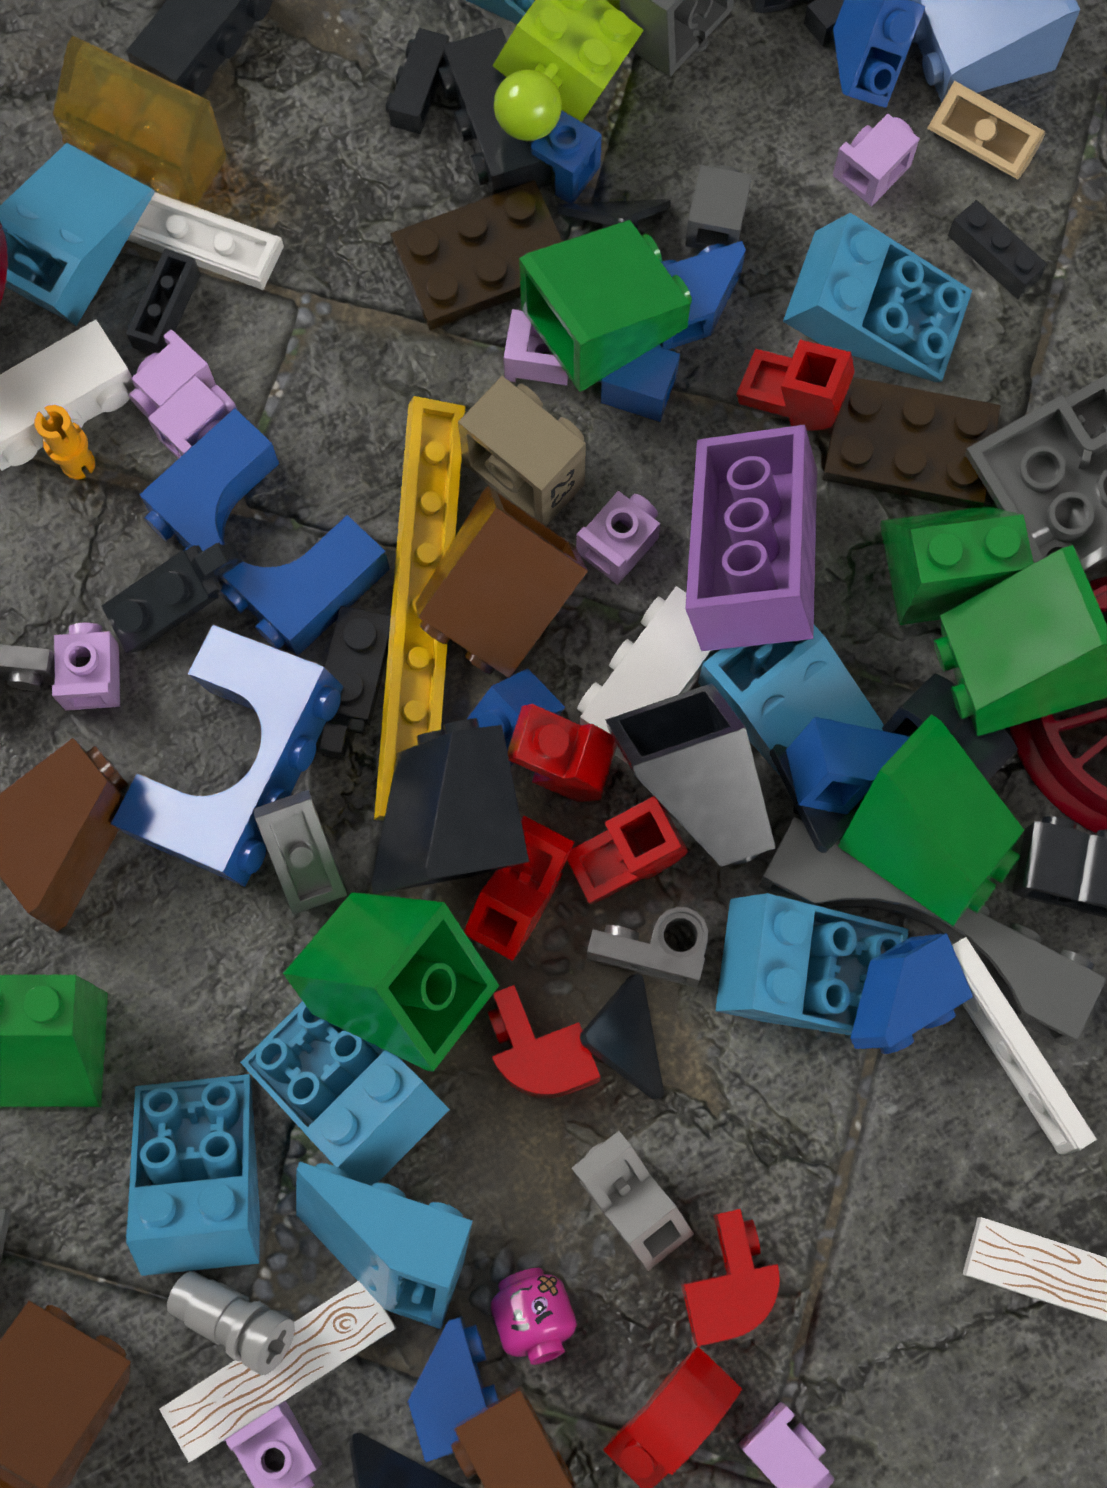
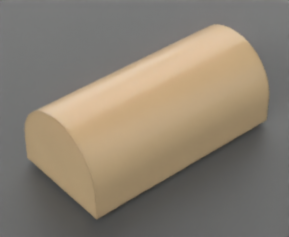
(986, 130)

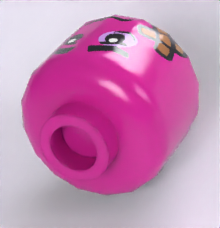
(533, 1315)

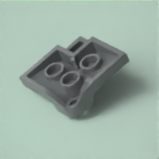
(1054, 473)

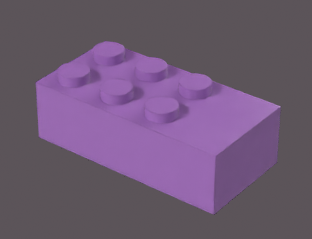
(753, 539)

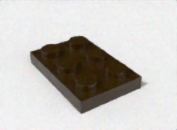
(473, 253)
(909, 442)

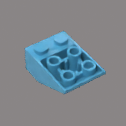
(69, 230)
(877, 300)
(785, 686)
(798, 962)
(344, 1093)
(193, 1176)
(390, 1244)

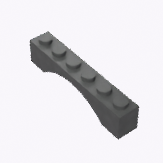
(1043, 987)

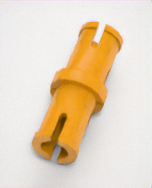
(65, 442)

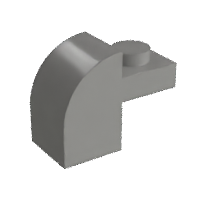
(632, 1200)

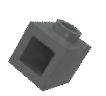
(717, 207)

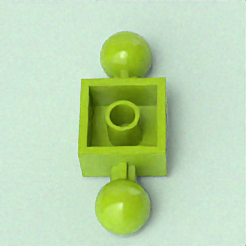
(559, 63)

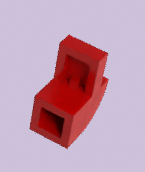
(802, 387)
(562, 753)
(632, 849)
(519, 894)
(544, 1065)
(741, 1298)
(673, 1420)

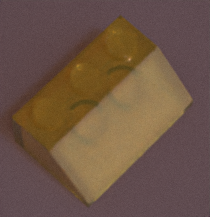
(137, 122)

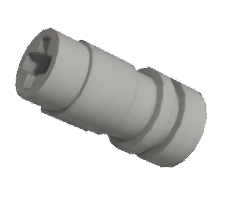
(226, 1317)

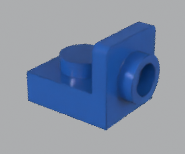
(573, 153)

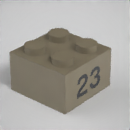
(523, 449)

